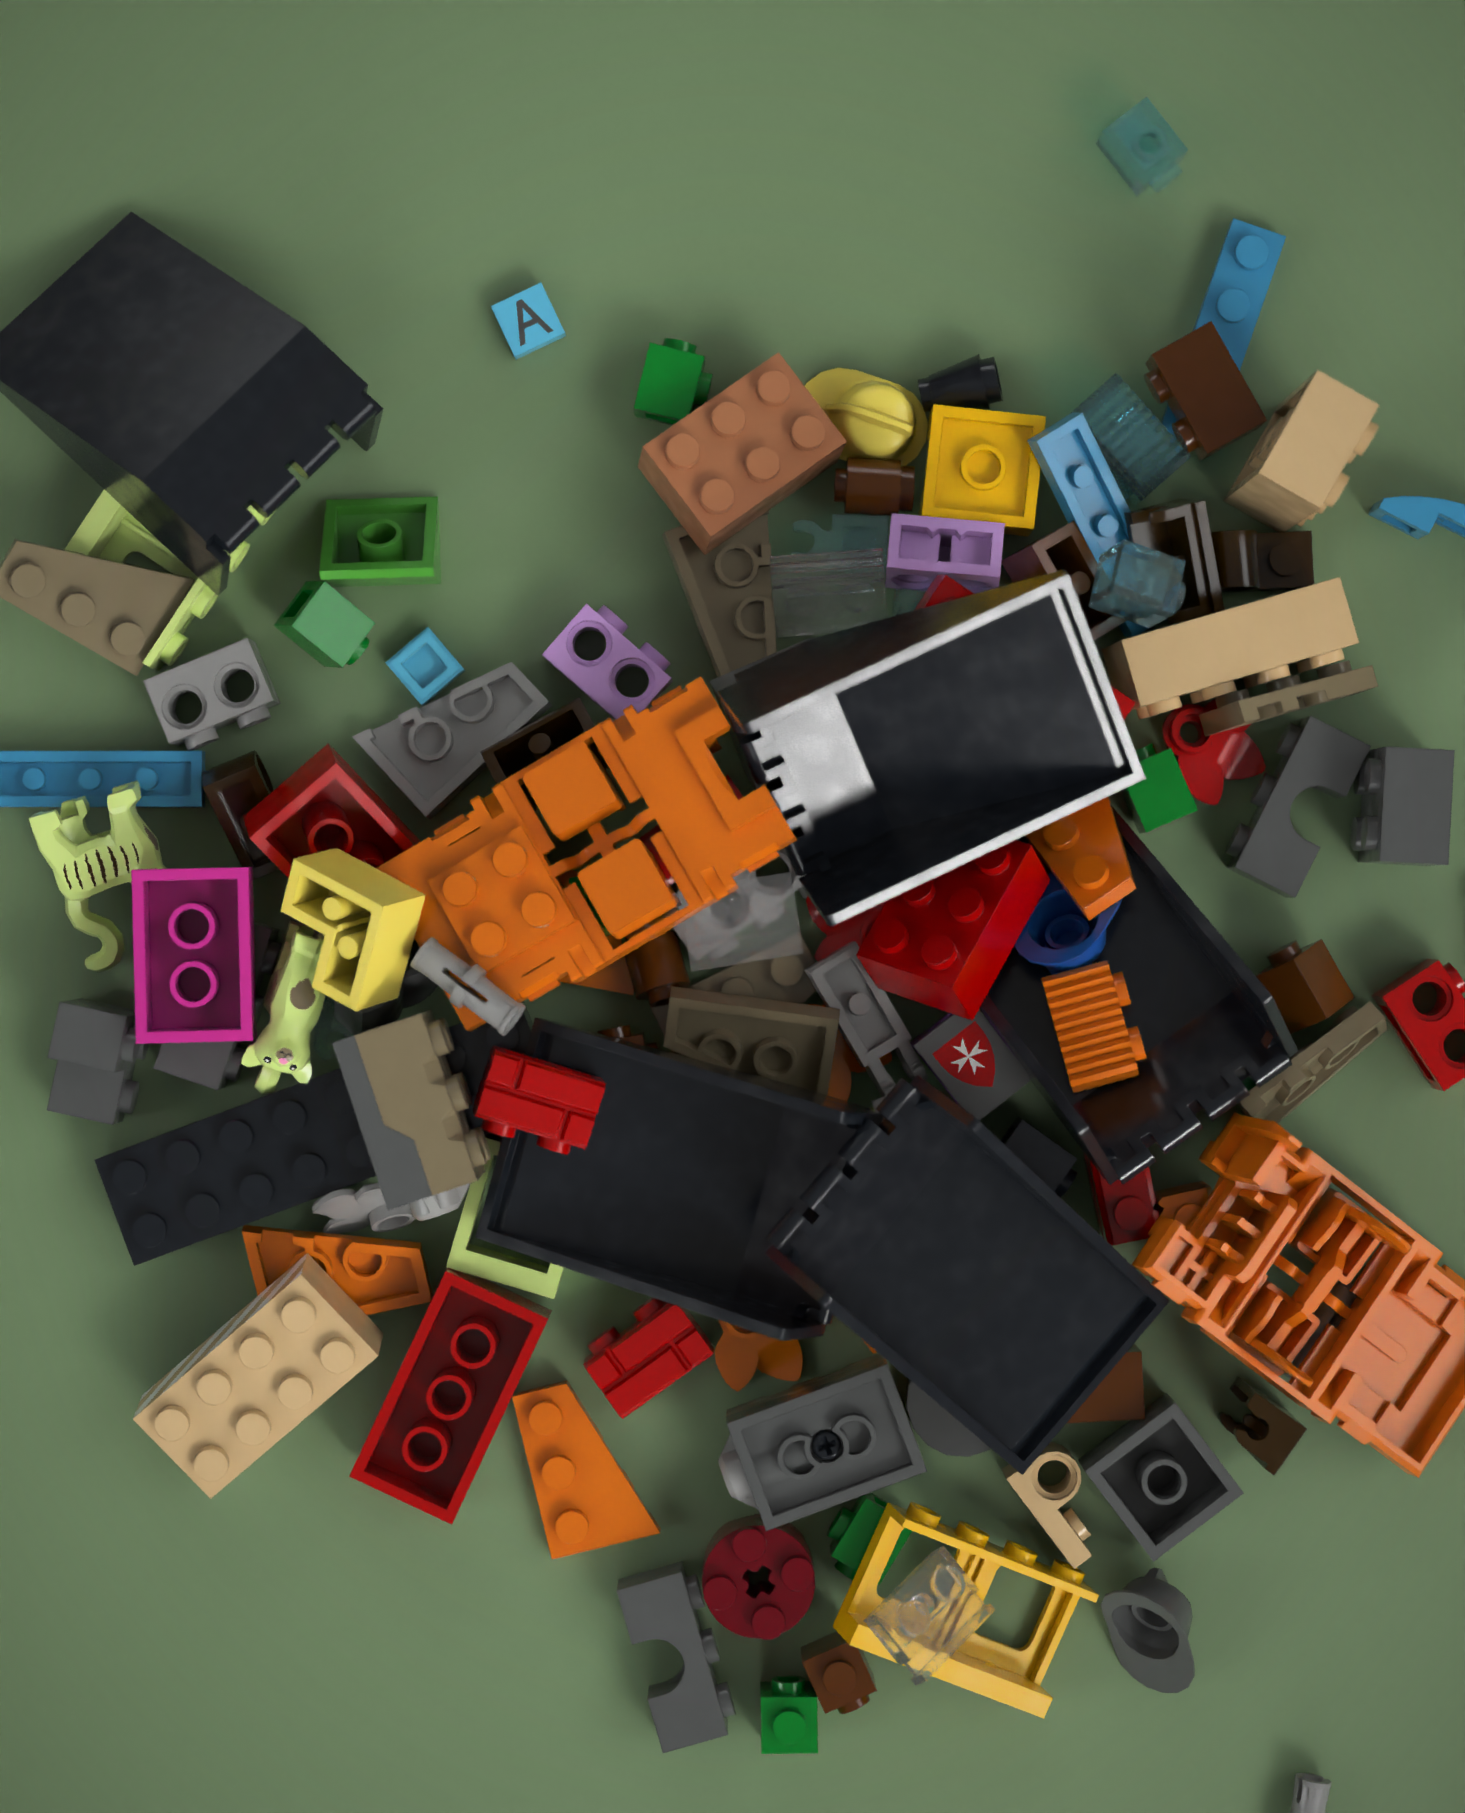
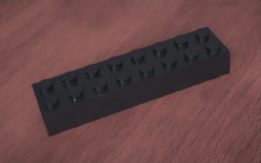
(261, 1155)

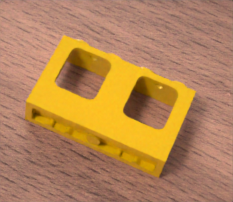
(980, 1662)

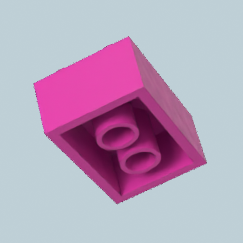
(194, 955)

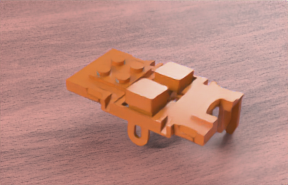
(501, 899)
(1400, 1349)

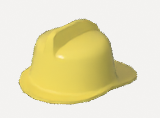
(871, 414)

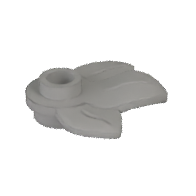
(358, 1209)

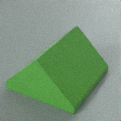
(381, 542)

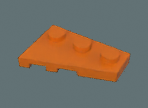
(370, 1270)
(576, 1479)

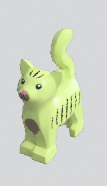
(95, 862)
(292, 1010)

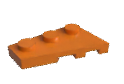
(1086, 857)

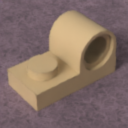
(1044, 1502)

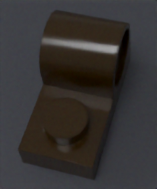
(1263, 560)
(233, 792)

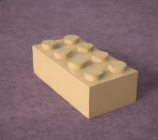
(1303, 453)
(1233, 644)

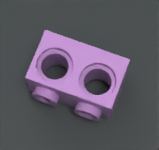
(938, 546)
(599, 676)

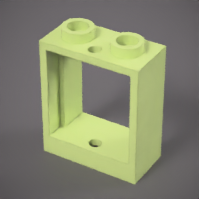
(493, 1264)

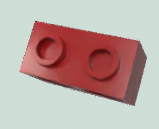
(1426, 1032)

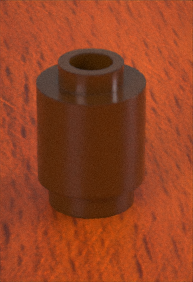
(874, 486)
(657, 968)

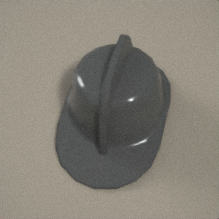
(1151, 1632)

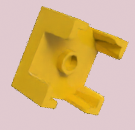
(982, 467)

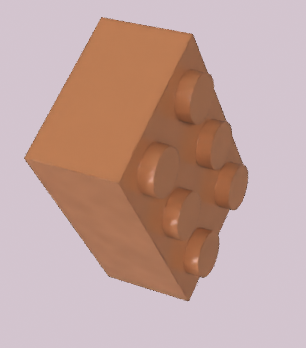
(741, 453)

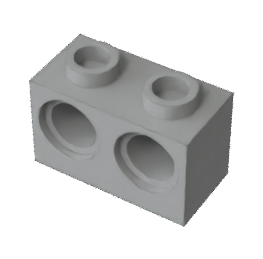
(209, 680)

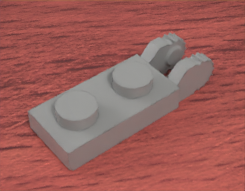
(865, 1015)

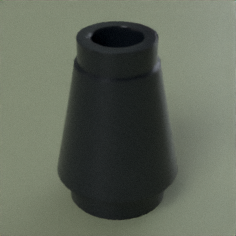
(966, 384)

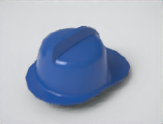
(1061, 933)

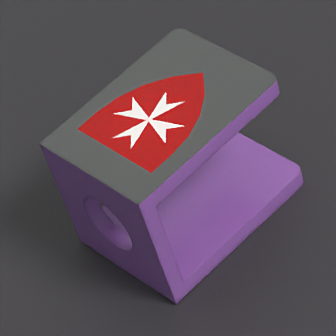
(971, 1062)

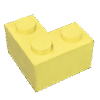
(365, 924)

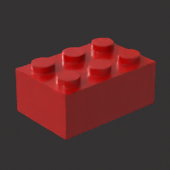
(326, 809)
(955, 931)

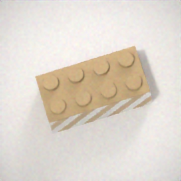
(259, 1376)

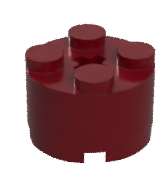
(769, 1606)

